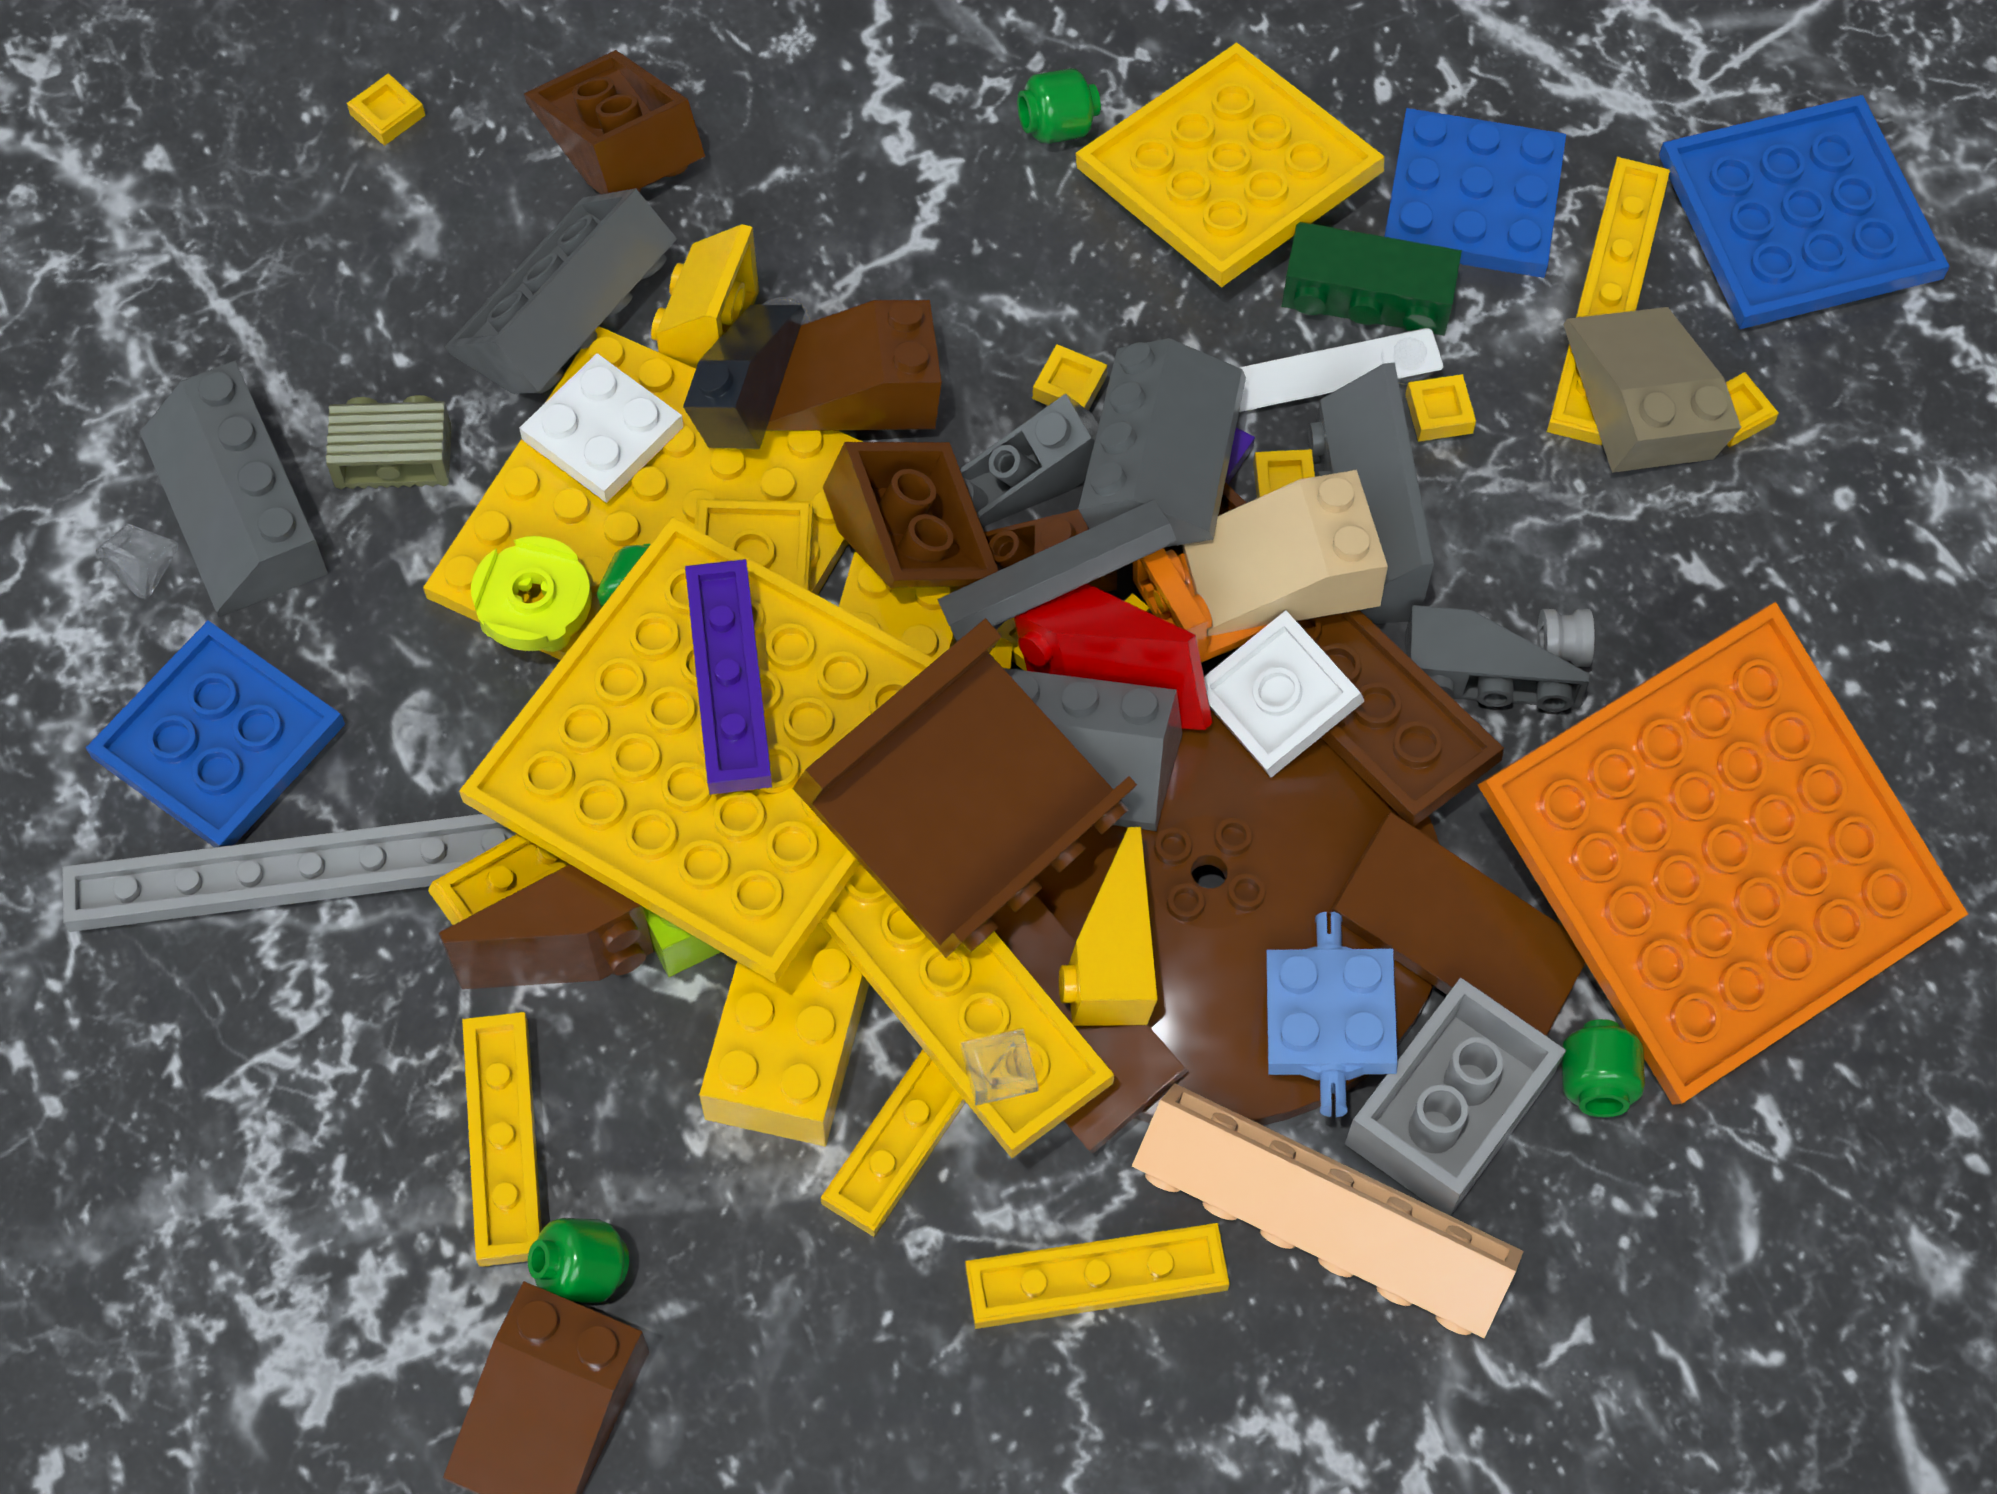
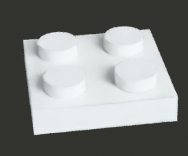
(601, 427)
(1280, 693)

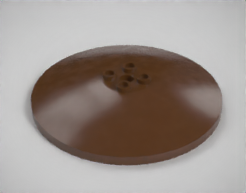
(1284, 860)

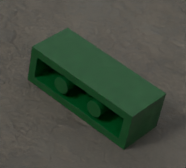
(1371, 278)

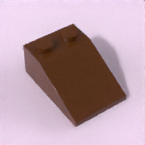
(618, 123)
(862, 371)
(908, 513)
(550, 934)
(546, 1398)

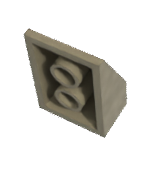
(1651, 389)

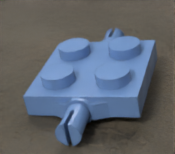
(1331, 1013)

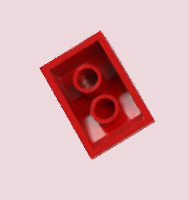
(1114, 641)

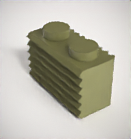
(389, 443)

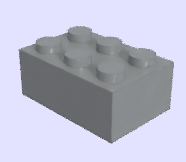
(1454, 1097)

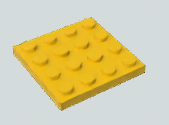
(1229, 163)

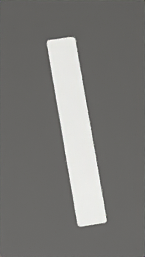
(1327, 370)

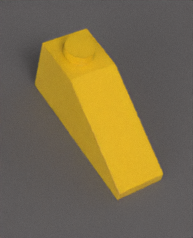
(1113, 959)

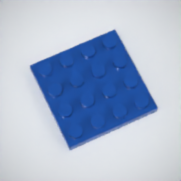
(1802, 211)

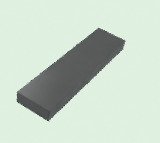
(1058, 569)

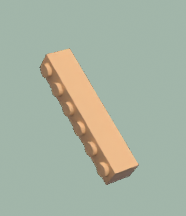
(1327, 1211)

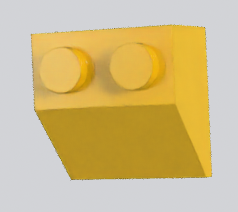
(707, 294)

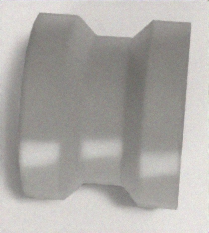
(1567, 635)

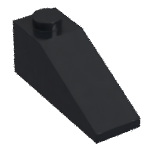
(742, 377)

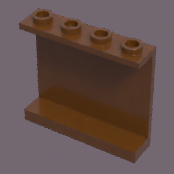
(960, 794)

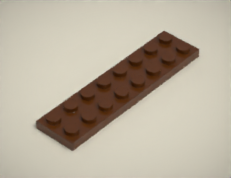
(1408, 731)

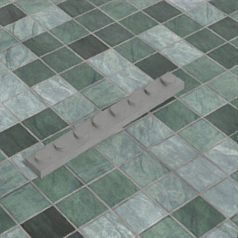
(272, 872)

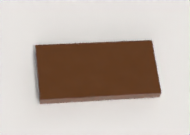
(1457, 924)
(1134, 1053)

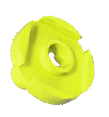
(539, 624)

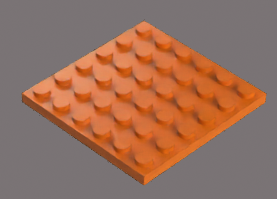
(1723, 852)

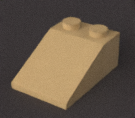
(1292, 551)

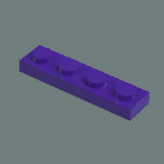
(728, 677)

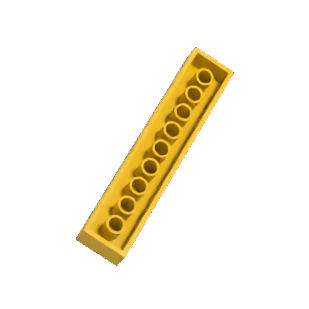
(790, 1041)

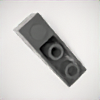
(1032, 462)
(1488, 662)

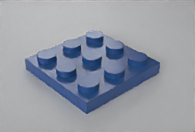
(1477, 190)
(216, 736)

